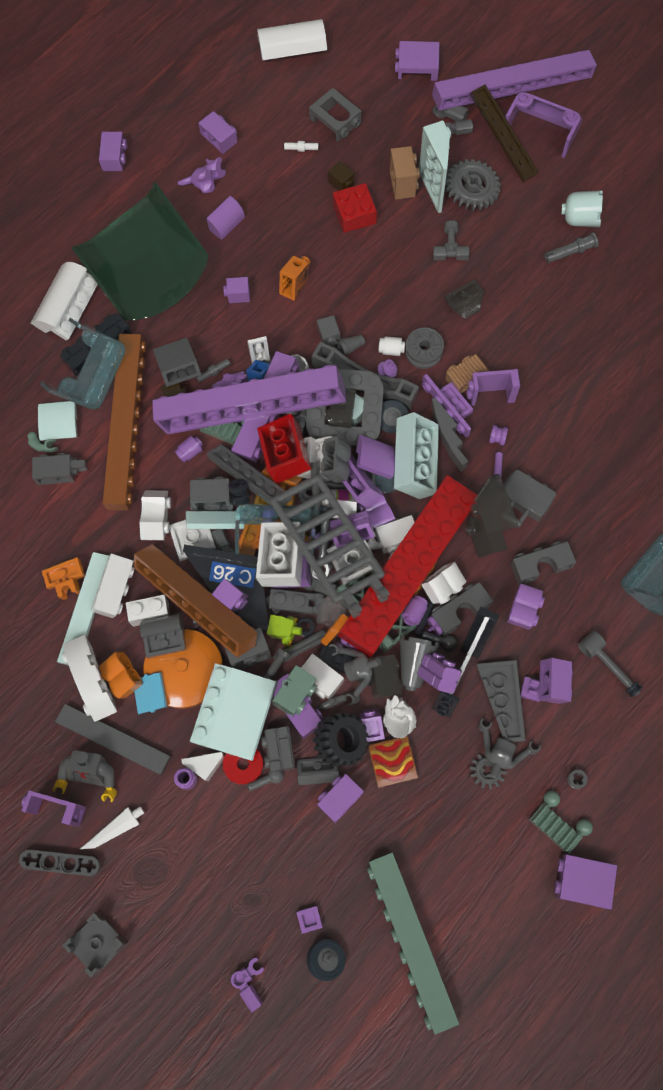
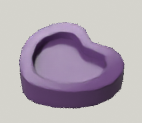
(434, 626)

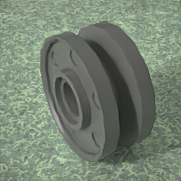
(424, 338)

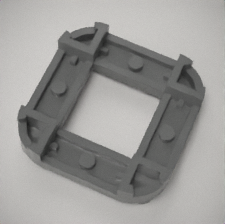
(372, 410)

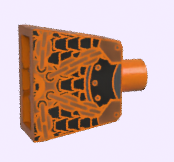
(293, 277)

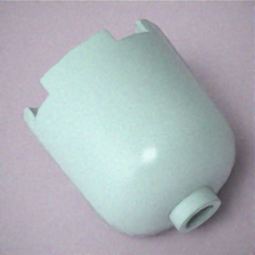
(583, 208)

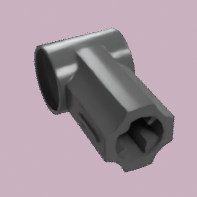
(457, 113)

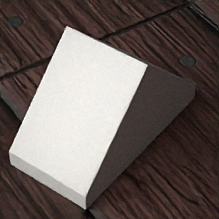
(204, 765)

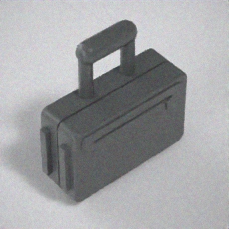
(528, 496)

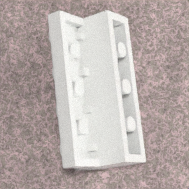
(292, 39)
(65, 299)

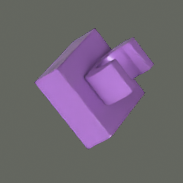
(530, 689)

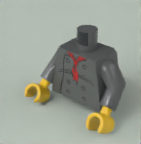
(88, 769)

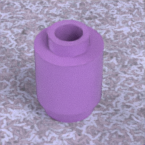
(188, 449)
(414, 611)
(181, 774)

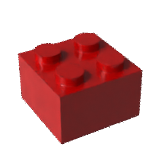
(354, 208)

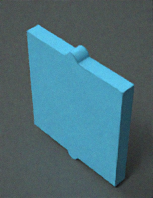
(150, 694)

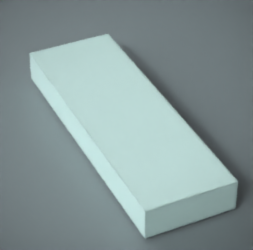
(211, 520)

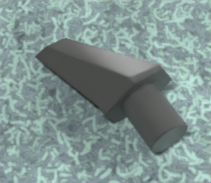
(301, 418)

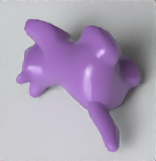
(204, 176)

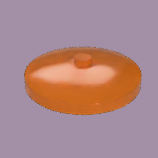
(186, 672)

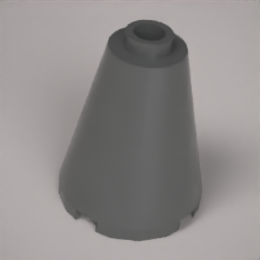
(411, 657)

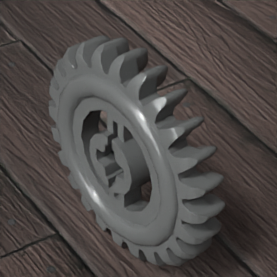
(473, 192)

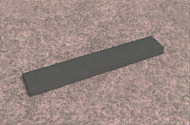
(240, 469)
(113, 739)

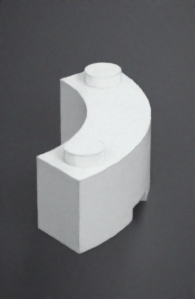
(92, 688)

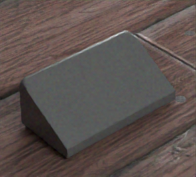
(315, 771)

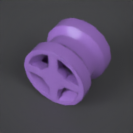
(498, 435)

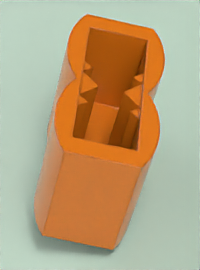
(120, 674)

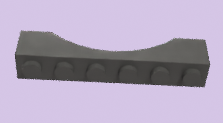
(393, 388)

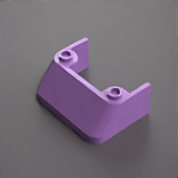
(547, 111)

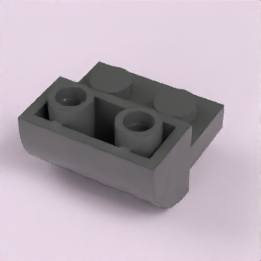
(163, 635)

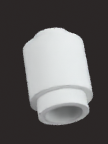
(391, 346)

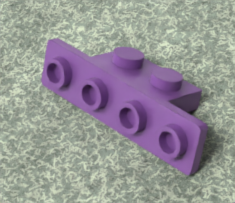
(452, 402)

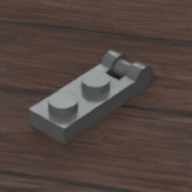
(294, 601)

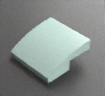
(57, 420)

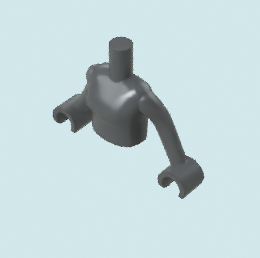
(357, 669)
(502, 752)

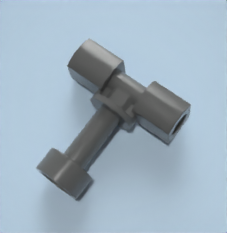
(451, 248)

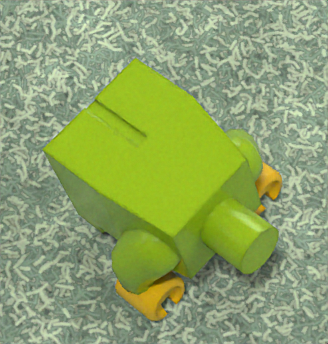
(284, 629)

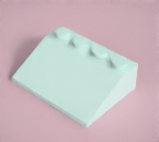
(435, 160)
(233, 712)

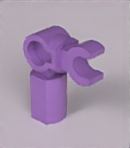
(248, 993)

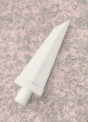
(119, 825)

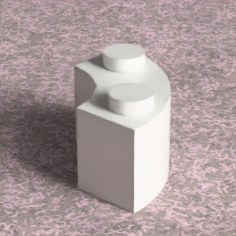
(154, 515)

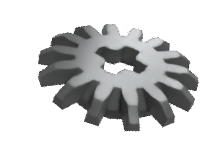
(479, 772)

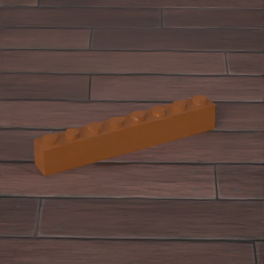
(195, 600)

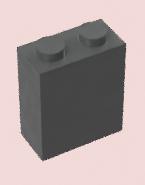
(177, 362)

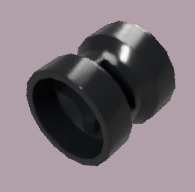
(239, 492)

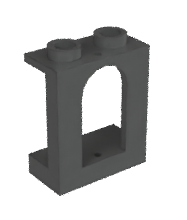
(325, 103)

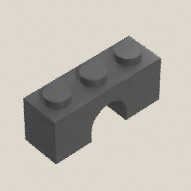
(557, 556)
(472, 598)

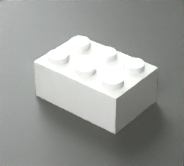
(278, 556)

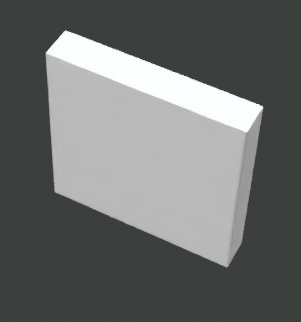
(192, 537)

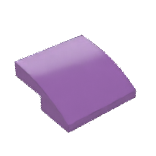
(375, 457)

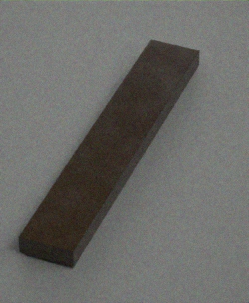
(504, 133)

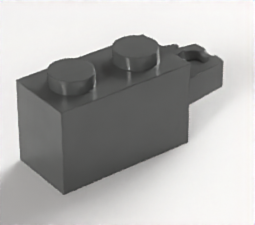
(56, 468)

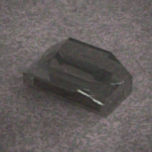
(466, 299)

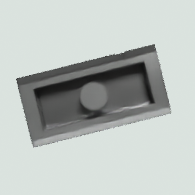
(279, 749)

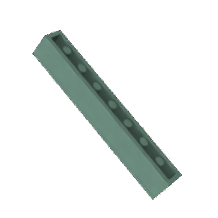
(413, 944)

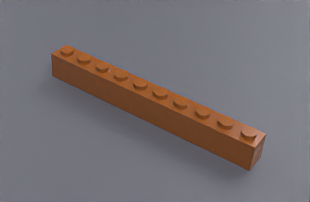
(124, 425)

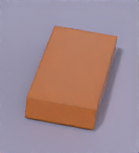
(334, 629)

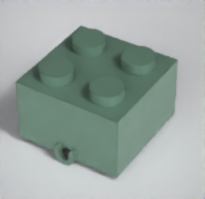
(294, 691)

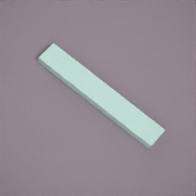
(82, 614)

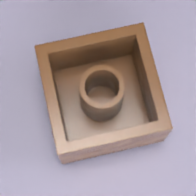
(403, 172)

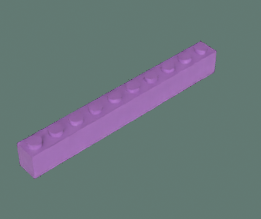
(515, 79)

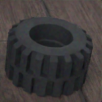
(354, 736)

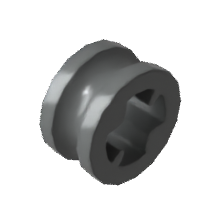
(570, 778)

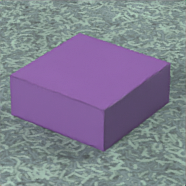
(309, 919)

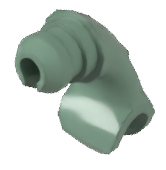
(35, 443)

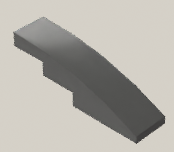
(446, 431)

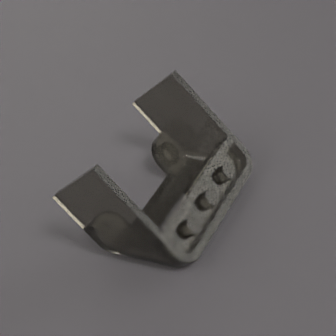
(490, 516)

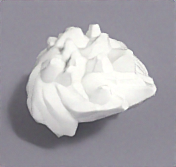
(399, 717)

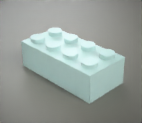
(416, 456)

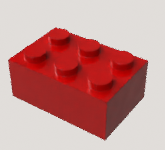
(284, 448)

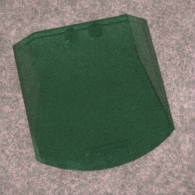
(145, 258)

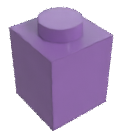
(237, 290)

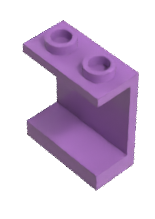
(493, 381)
(73, 813)

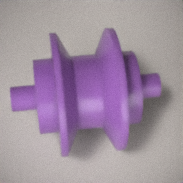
(387, 368)

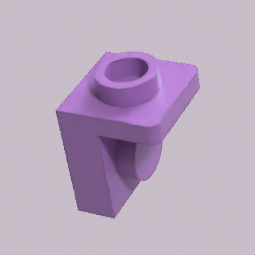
(372, 720)

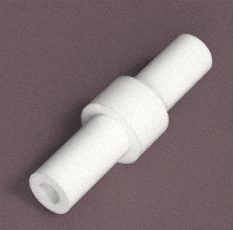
(301, 146)

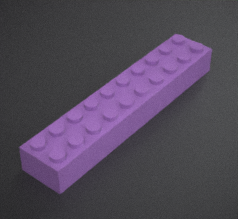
(250, 400)

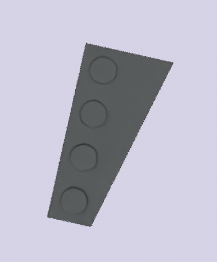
(504, 695)

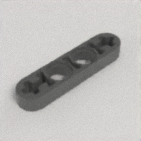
(60, 860)

